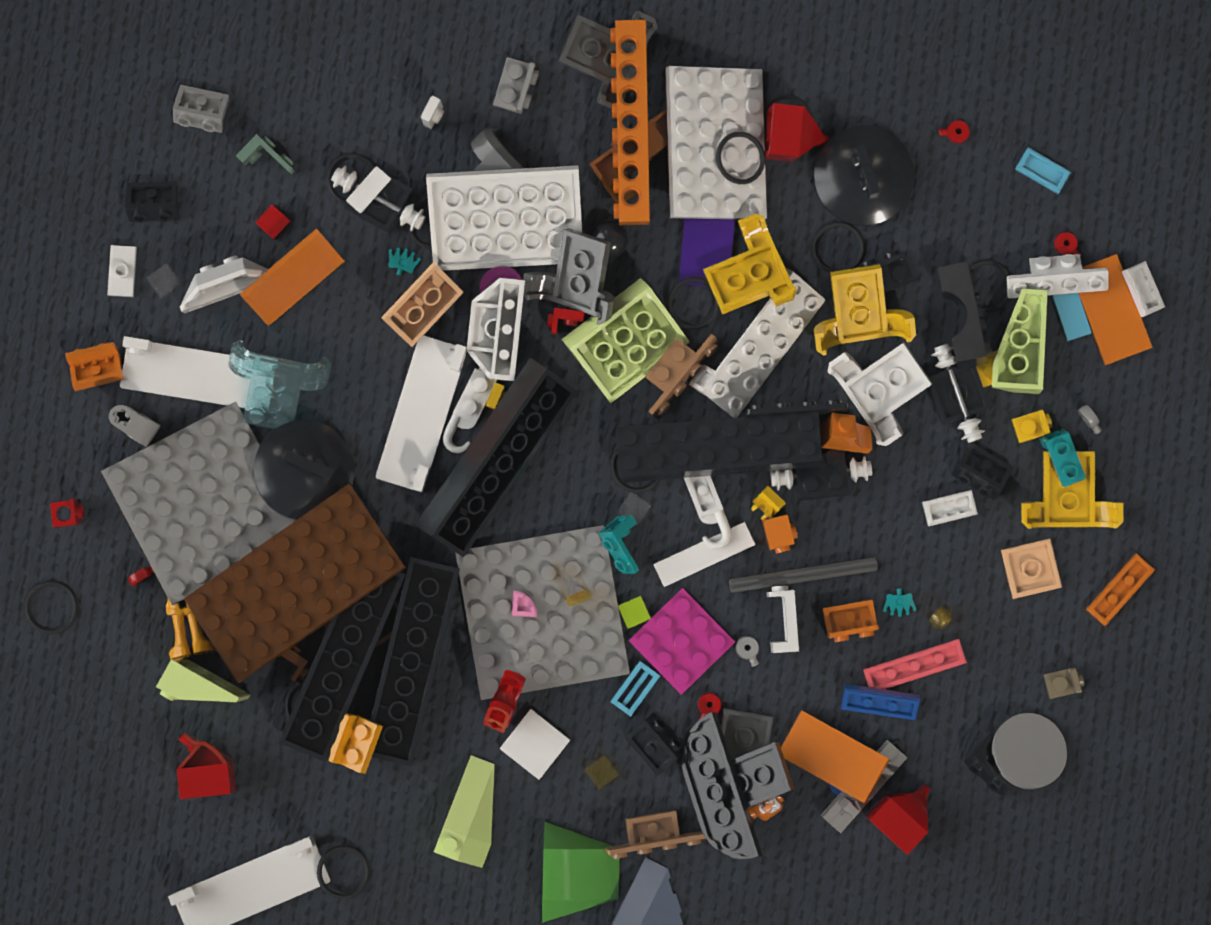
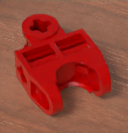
(504, 701)

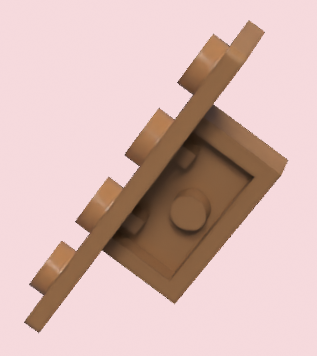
(675, 368)
(651, 832)

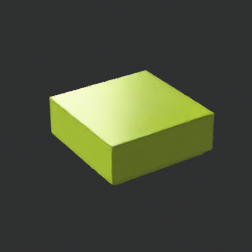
(634, 612)

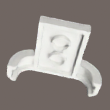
(881, 388)

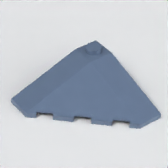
(650, 899)

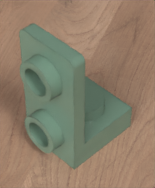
(252, 153)

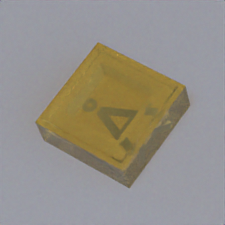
(578, 597)
(601, 772)

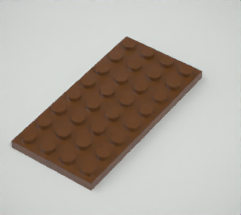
(294, 583)

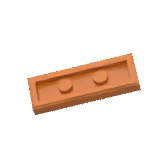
(1120, 589)

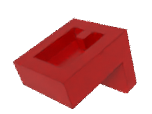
(569, 318)

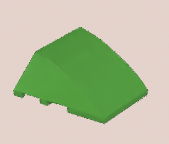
(575, 873)

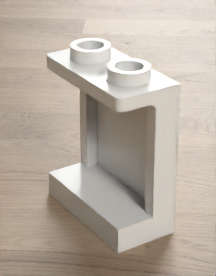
(790, 620)

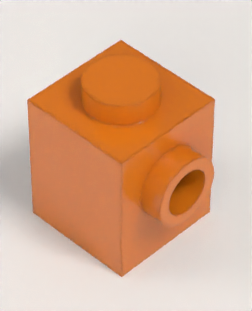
(779, 533)

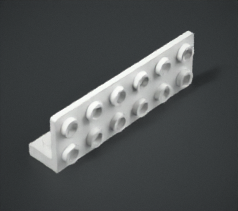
(758, 350)
(181, 373)
(421, 413)
(252, 886)

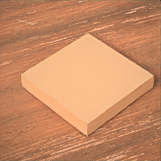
(1031, 568)

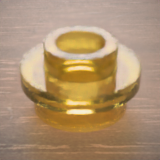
(941, 618)

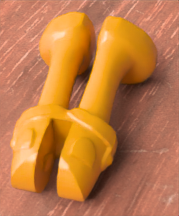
(181, 647)

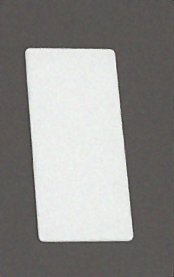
(368, 189)

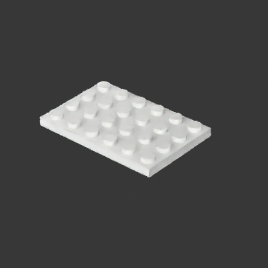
(701, 111)
(502, 216)

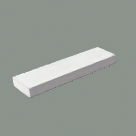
(702, 556)

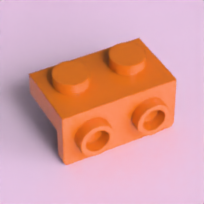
(95, 366)
(850, 619)

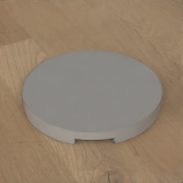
(1029, 751)

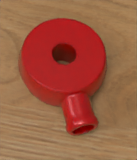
(951, 133)
(1072, 243)
(140, 576)
(704, 699)

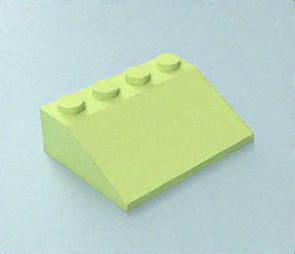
(628, 343)
(192, 682)

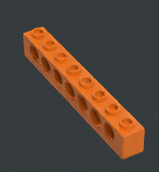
(634, 32)

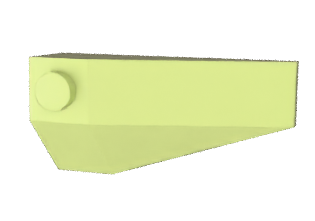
(1021, 353)
(469, 822)

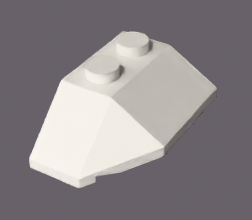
(220, 282)
(496, 328)

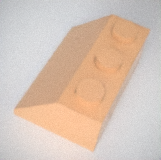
(422, 304)

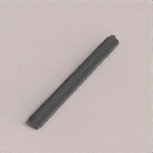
(803, 575)

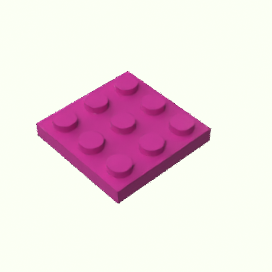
(681, 641)

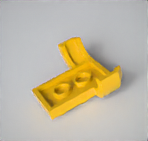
(752, 273)
(861, 311)
(1071, 504)

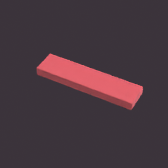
(915, 665)

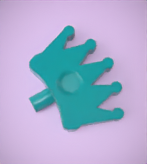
(402, 263)
(899, 602)

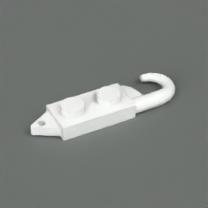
(468, 408)
(709, 508)

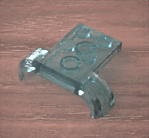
(275, 384)

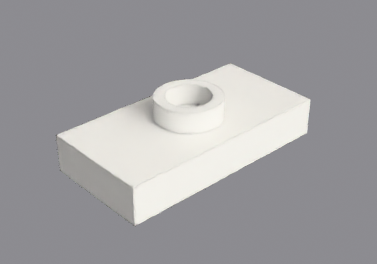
(432, 112)
(122, 271)
(1143, 289)
(949, 508)

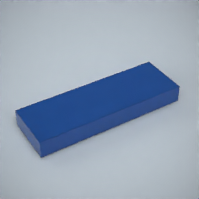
(880, 702)

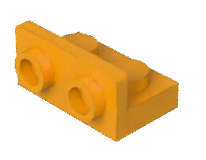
(355, 742)

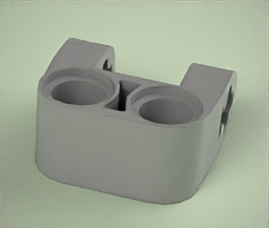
(139, 426)

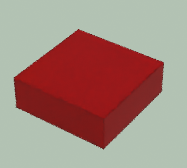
(273, 222)

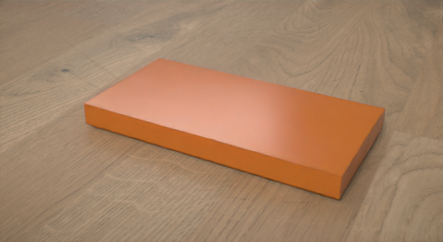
(292, 277)
(1114, 315)
(834, 757)

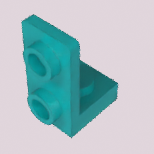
(1063, 457)
(612, 541)

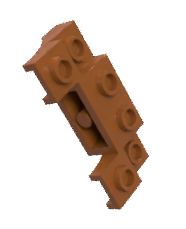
(657, 144)

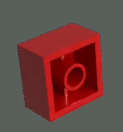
(790, 132)
(205, 770)
(902, 817)

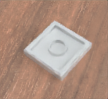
(534, 744)

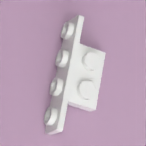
(1058, 276)

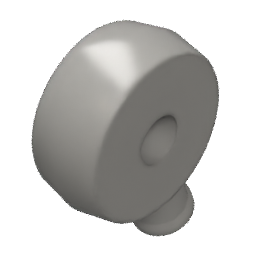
(1090, 418)
(751, 654)

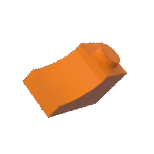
(845, 434)

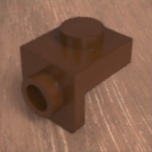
(295, 656)

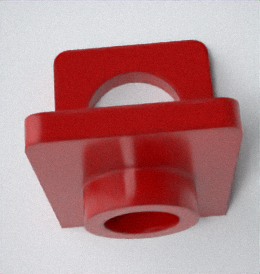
(76, 509)

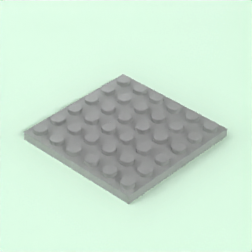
(195, 501)
(563, 641)

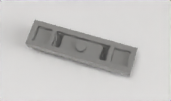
(843, 811)

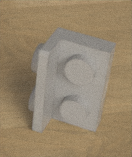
(515, 85)
(200, 108)

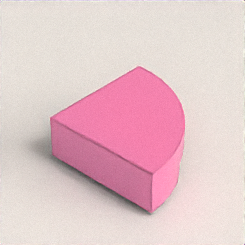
(523, 605)

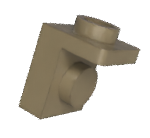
(1063, 682)

